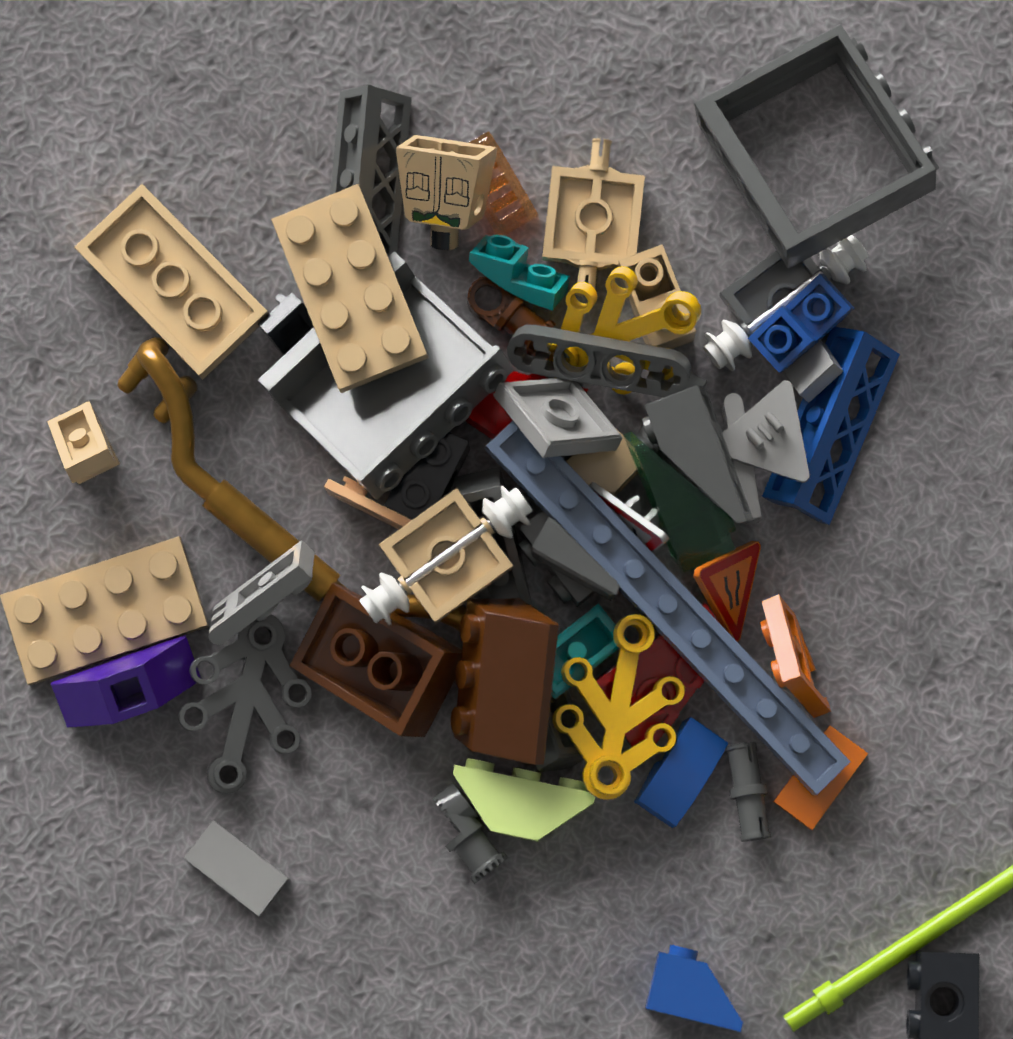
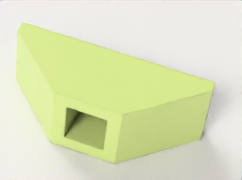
(520, 802)

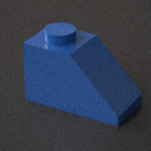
(689, 990)

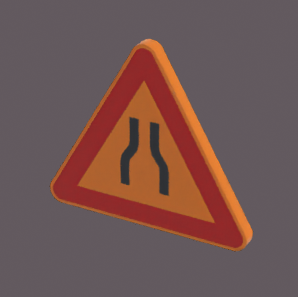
(728, 585)

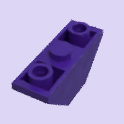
(126, 685)

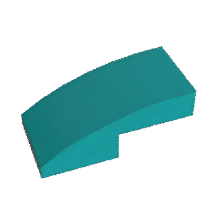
(507, 266)

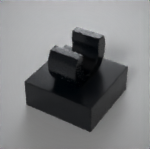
(286, 322)

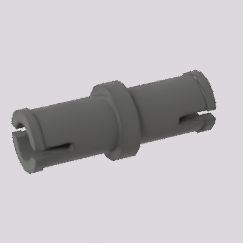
(748, 791)

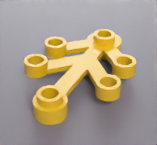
(607, 326)
(617, 715)

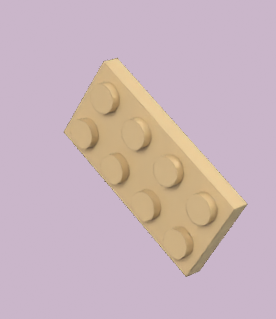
(172, 281)
(349, 288)
(104, 610)

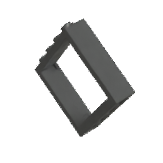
(776, 77)

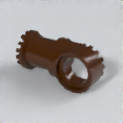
(509, 315)

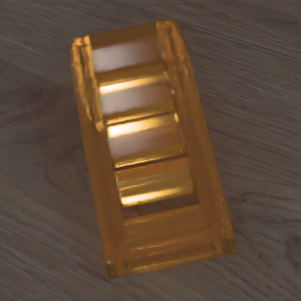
(520, 216)

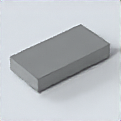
(236, 868)

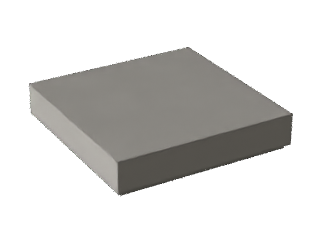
(557, 417)

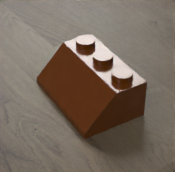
(505, 679)

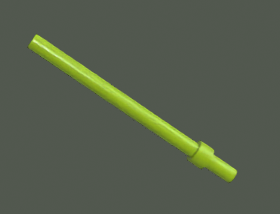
(829, 996)

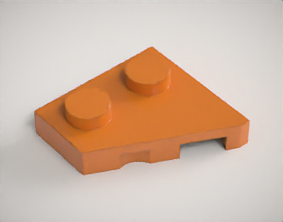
(793, 658)

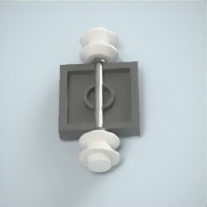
(768, 288)

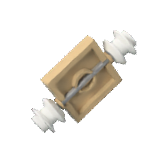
(446, 555)

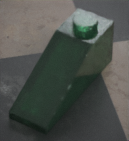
(691, 520)

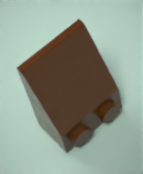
(383, 670)

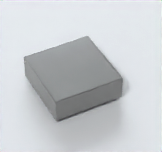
(813, 371)

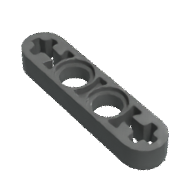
(599, 353)

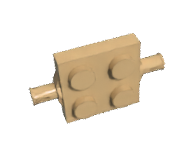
(592, 215)

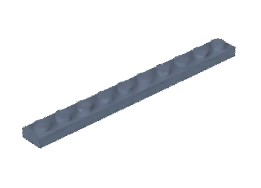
(672, 610)

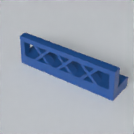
(828, 419)

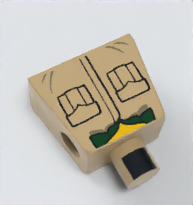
(444, 185)

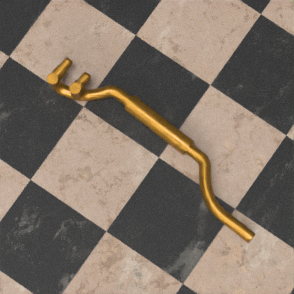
(222, 498)

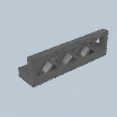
(358, 139)

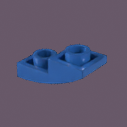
(801, 323)
(681, 773)

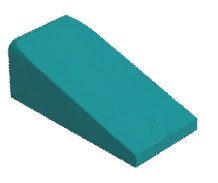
(586, 638)

